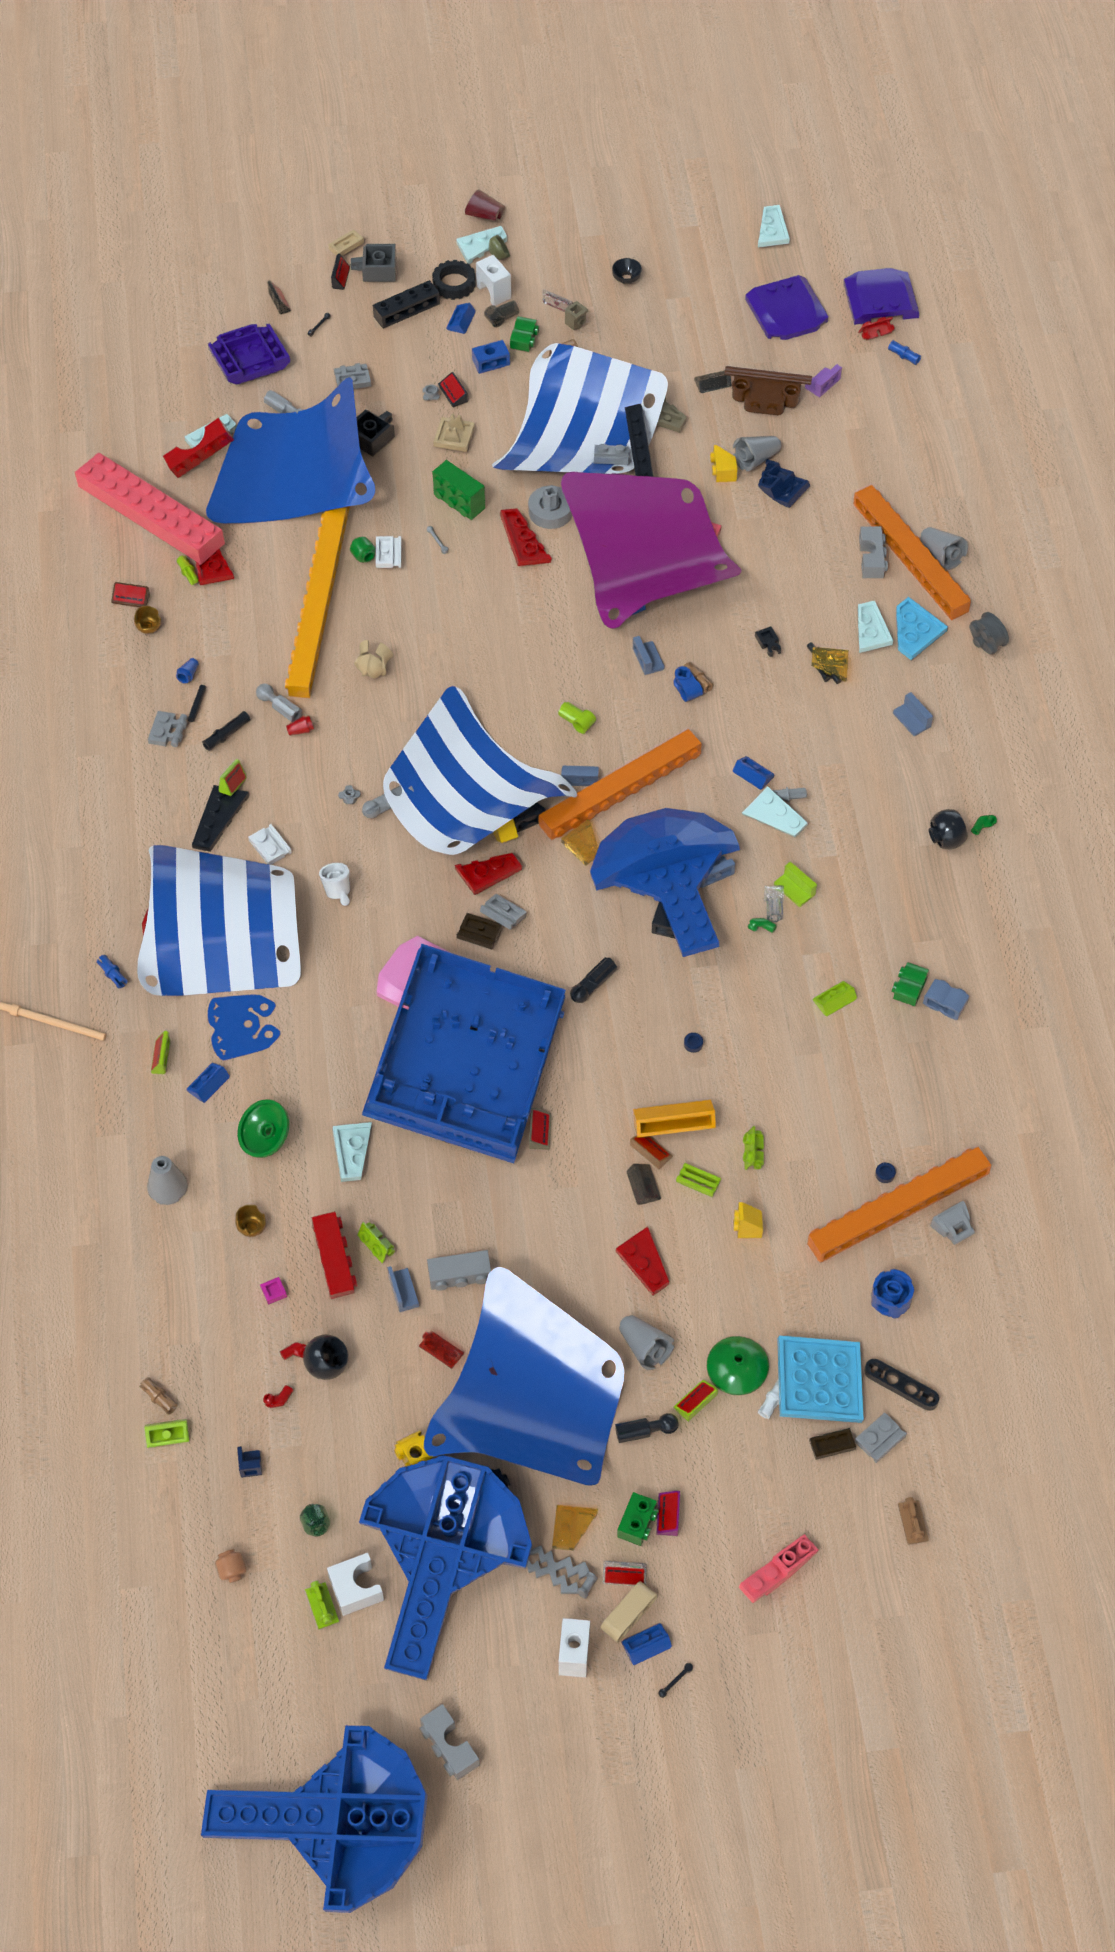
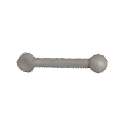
(444, 549)

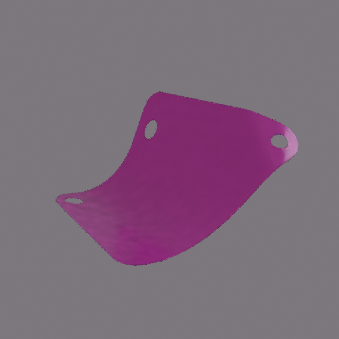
(650, 539)

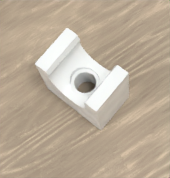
(495, 277)
(348, 1594)
(574, 1660)

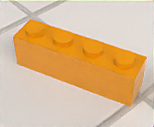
(674, 1118)

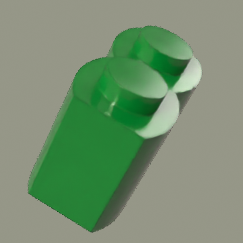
(523, 334)
(910, 983)

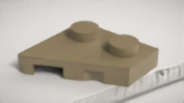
(671, 417)

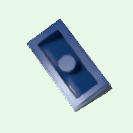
(461, 318)
(753, 772)
(208, 1082)
(647, 1644)

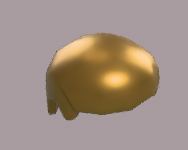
(147, 619)
(250, 1220)

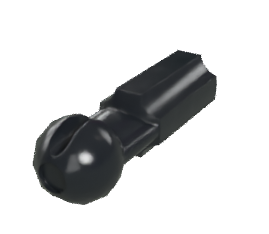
(593, 980)
(643, 1428)

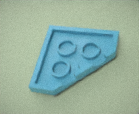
(916, 628)

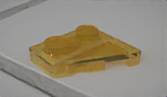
(831, 661)
(582, 842)
(571, 1525)

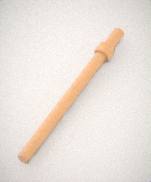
(17, 1010)

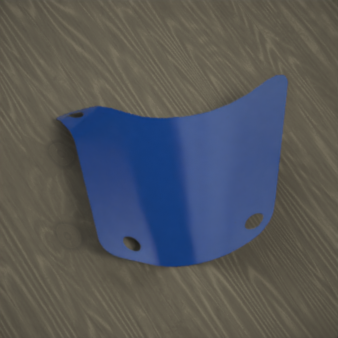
(292, 464)
(548, 1390)

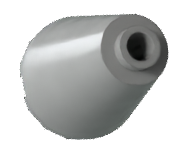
(755, 450)
(944, 546)
(166, 1181)
(646, 1342)

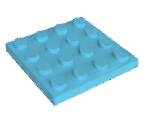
(820, 1379)

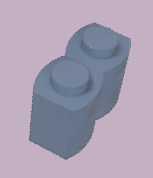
(946, 999)

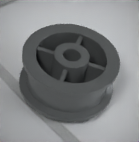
(989, 633)

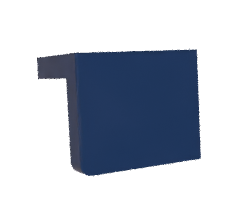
(249, 1463)

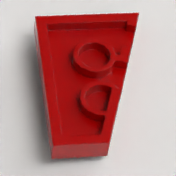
(487, 873)

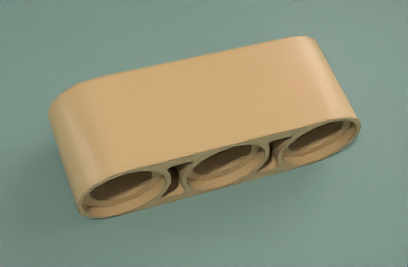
(629, 1611)

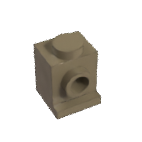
(576, 318)

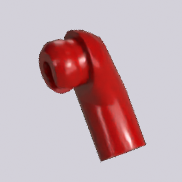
(294, 1349)
(278, 1400)

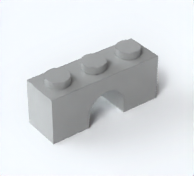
(872, 541)
(458, 1759)

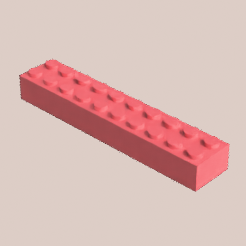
(150, 508)

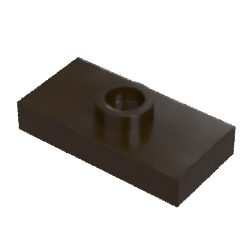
(832, 1443)

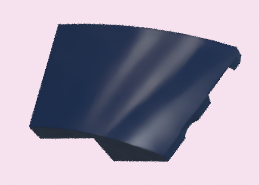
(782, 484)

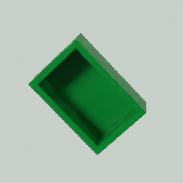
(458, 490)

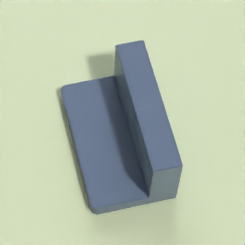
(647, 656)
(913, 715)
(580, 775)
(721, 869)
(403, 1289)

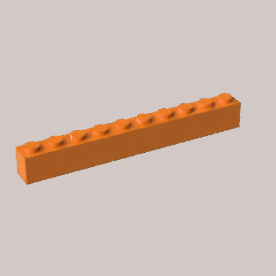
(912, 552)
(620, 784)
(898, 1204)

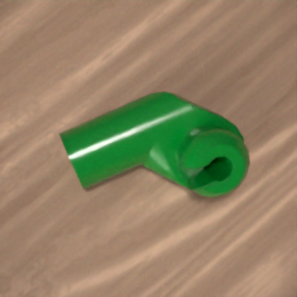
(983, 822)
(761, 922)

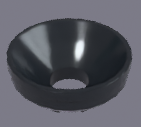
(626, 266)

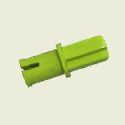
(187, 569)

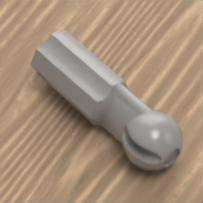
(279, 403)
(279, 703)
(379, 805)

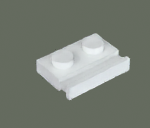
(388, 551)
(269, 844)

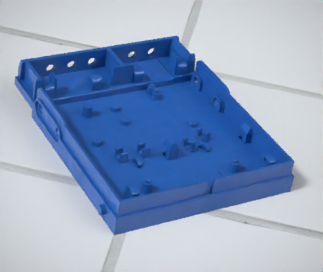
(458, 1080)

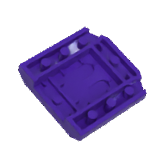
(880, 294)
(786, 308)
(249, 353)

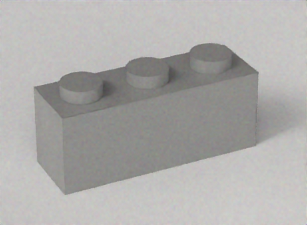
(459, 1270)

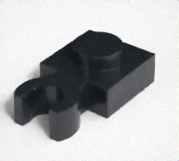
(769, 640)

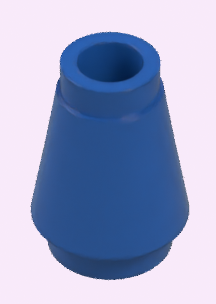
(187, 671)

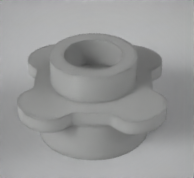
(431, 392)
(349, 799)

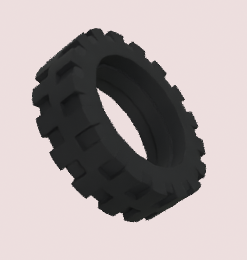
(454, 267)

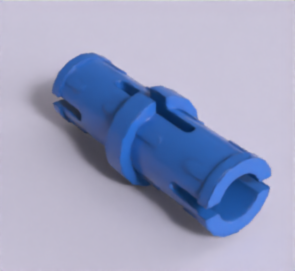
(904, 352)
(112, 971)

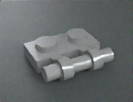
(358, 373)
(162, 728)

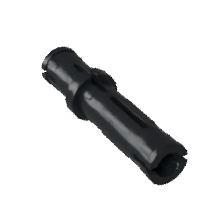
(221, 734)

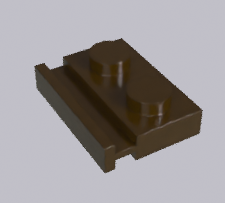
(479, 931)

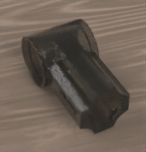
(497, 315)

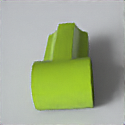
(580, 719)

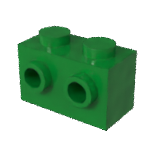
(637, 1519)

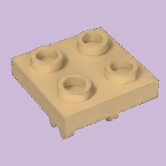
(454, 433)

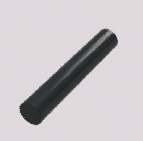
(196, 704)

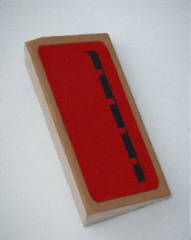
(651, 1150)

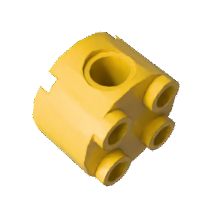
(411, 1445)

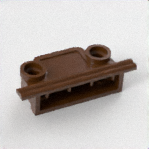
(766, 390)

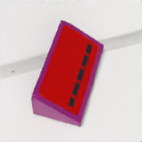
(668, 1513)

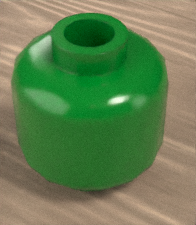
(362, 549)

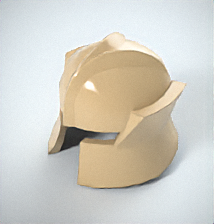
(371, 665)

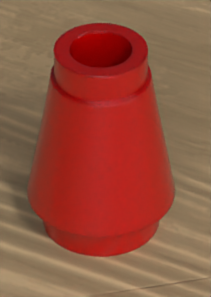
(300, 726)

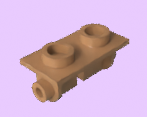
(913, 1521)

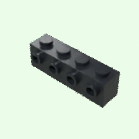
(406, 304)

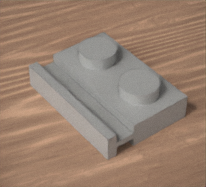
(611, 454)
(503, 911)
(880, 1437)

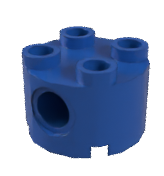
(892, 1293)

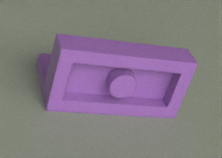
(824, 380)

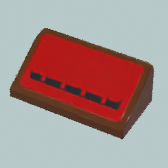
(130, 594)

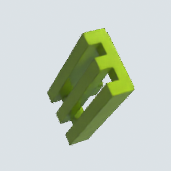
(715, 1181)

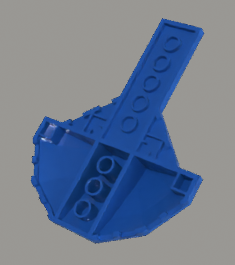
(667, 859)
(446, 1530)
(350, 1822)

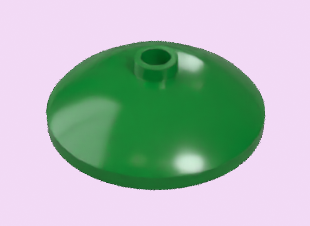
(256, 1125)
(735, 1376)

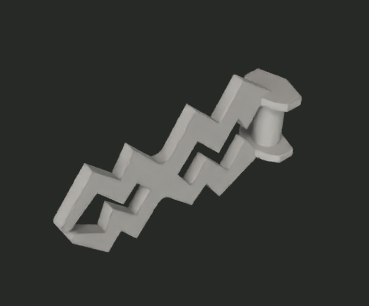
(552, 1567)

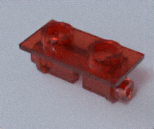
(440, 1349)

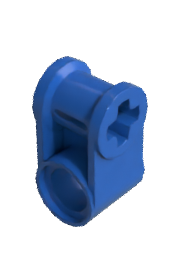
(687, 684)

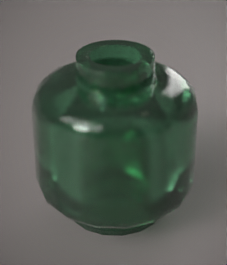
(315, 1520)

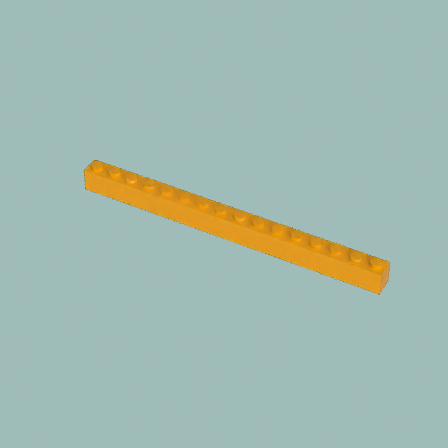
(316, 603)

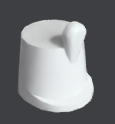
(336, 881)

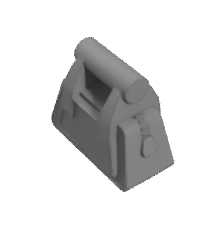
(952, 1220)

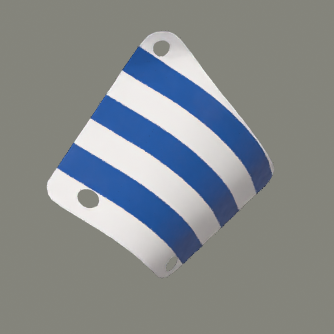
(577, 404)
(461, 779)
(217, 925)

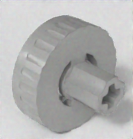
(550, 498)

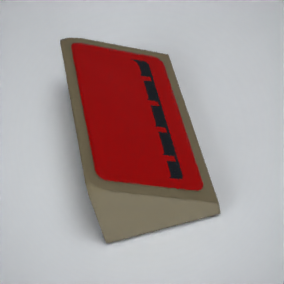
(539, 1129)

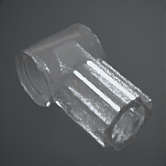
(774, 902)

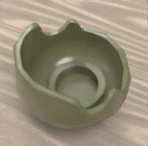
(498, 248)

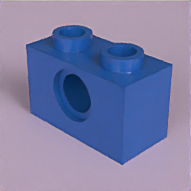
(490, 356)

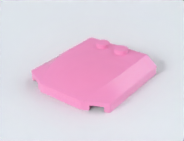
(396, 971)

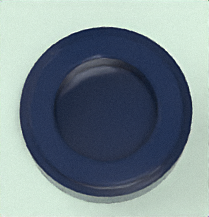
(693, 1042)
(885, 1172)

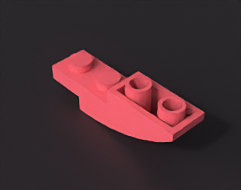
(778, 1569)

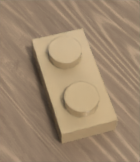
(346, 243)

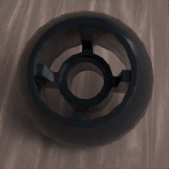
(948, 829)
(325, 1357)

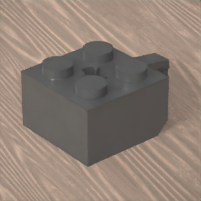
(377, 263)

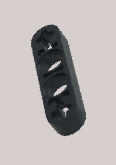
(903, 1381)

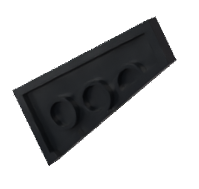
(216, 816)

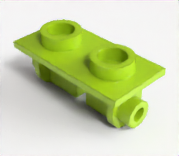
(752, 1157)
(370, 1237)
(321, 1604)

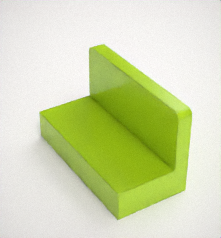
(796, 885)

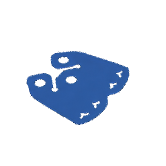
(230, 1026)

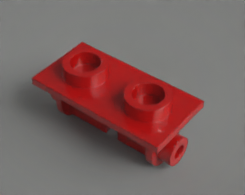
(882, 325)

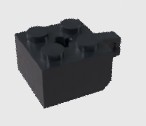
(374, 431)

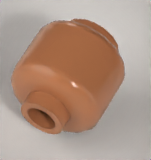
(230, 1566)

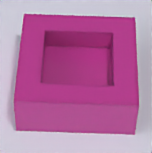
(273, 1290)

